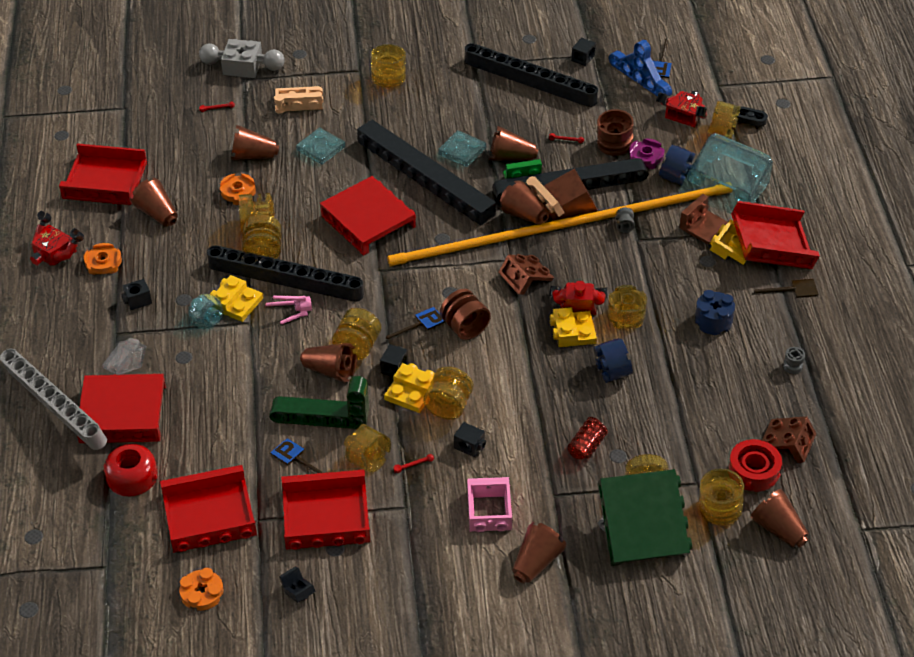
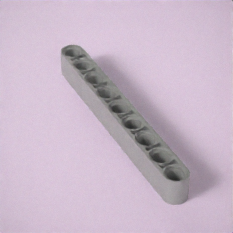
(54, 399)

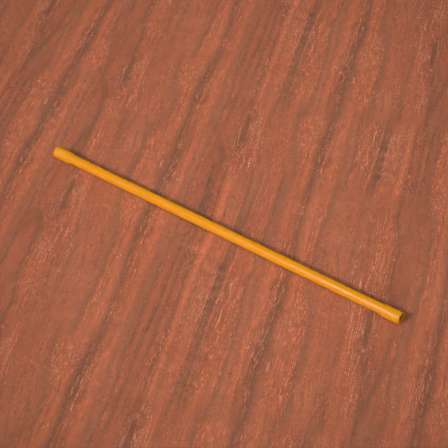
(402, 258)

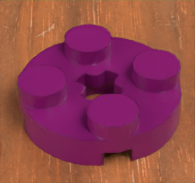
(651, 159)

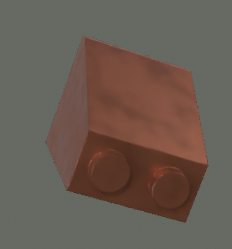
(571, 195)

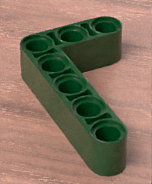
(325, 413)

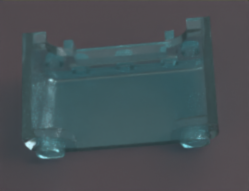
(732, 166)

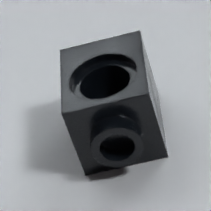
(583, 51)
(136, 294)
(393, 359)
(469, 439)

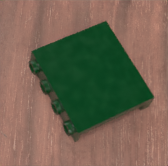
(644, 516)

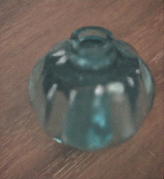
(207, 308)

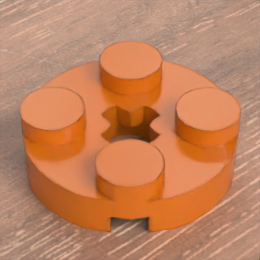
(229, 183)
(97, 266)
(197, 579)

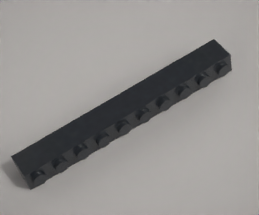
(426, 172)

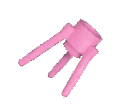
(301, 304)

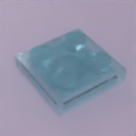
(320, 146)
(462, 148)

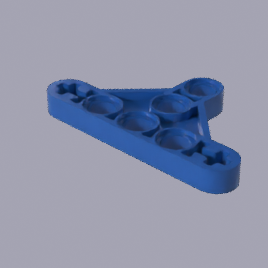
(647, 69)

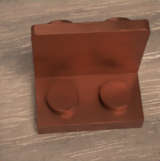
(699, 221)
(521, 270)
(791, 433)

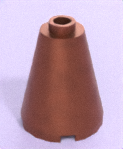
(252, 145)
(511, 147)
(153, 200)
(523, 203)
(331, 360)
(781, 519)
(537, 552)

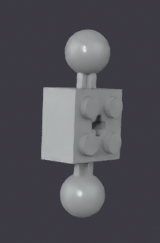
(241, 57)

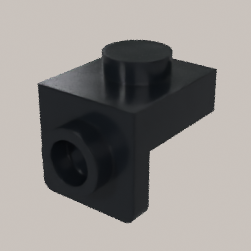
(295, 585)

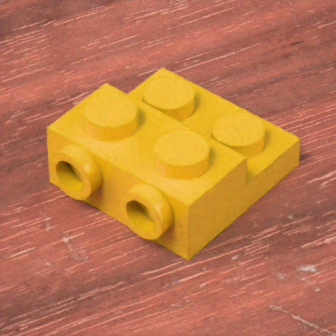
(727, 243)
(237, 298)
(572, 327)
(409, 387)

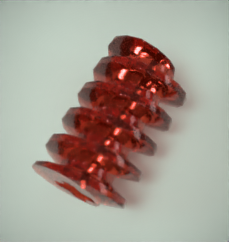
(587, 439)

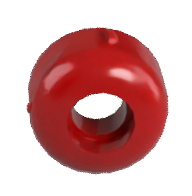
(758, 455)
(132, 480)

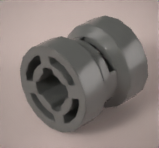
(625, 220)
(794, 360)

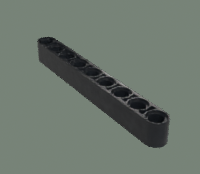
(531, 75)
(592, 176)
(285, 273)

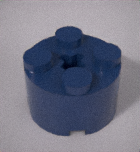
(676, 164)
(714, 312)
(613, 360)

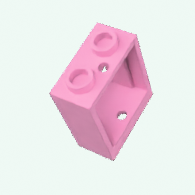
(498, 488)

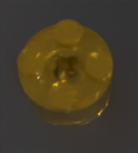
(724, 119)
(627, 307)
(367, 448)

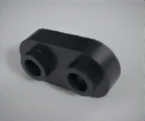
(752, 117)

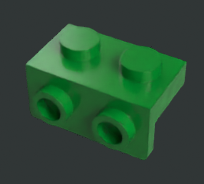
(523, 169)

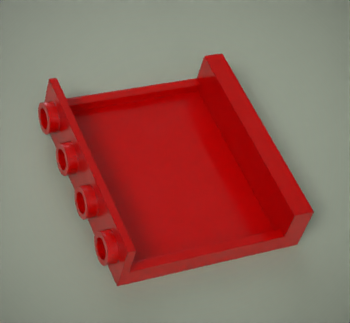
(104, 174)
(366, 213)
(773, 235)
(124, 405)
(208, 508)
(325, 509)

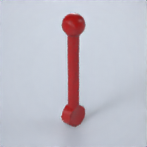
(203, 108)
(552, 137)
(398, 468)

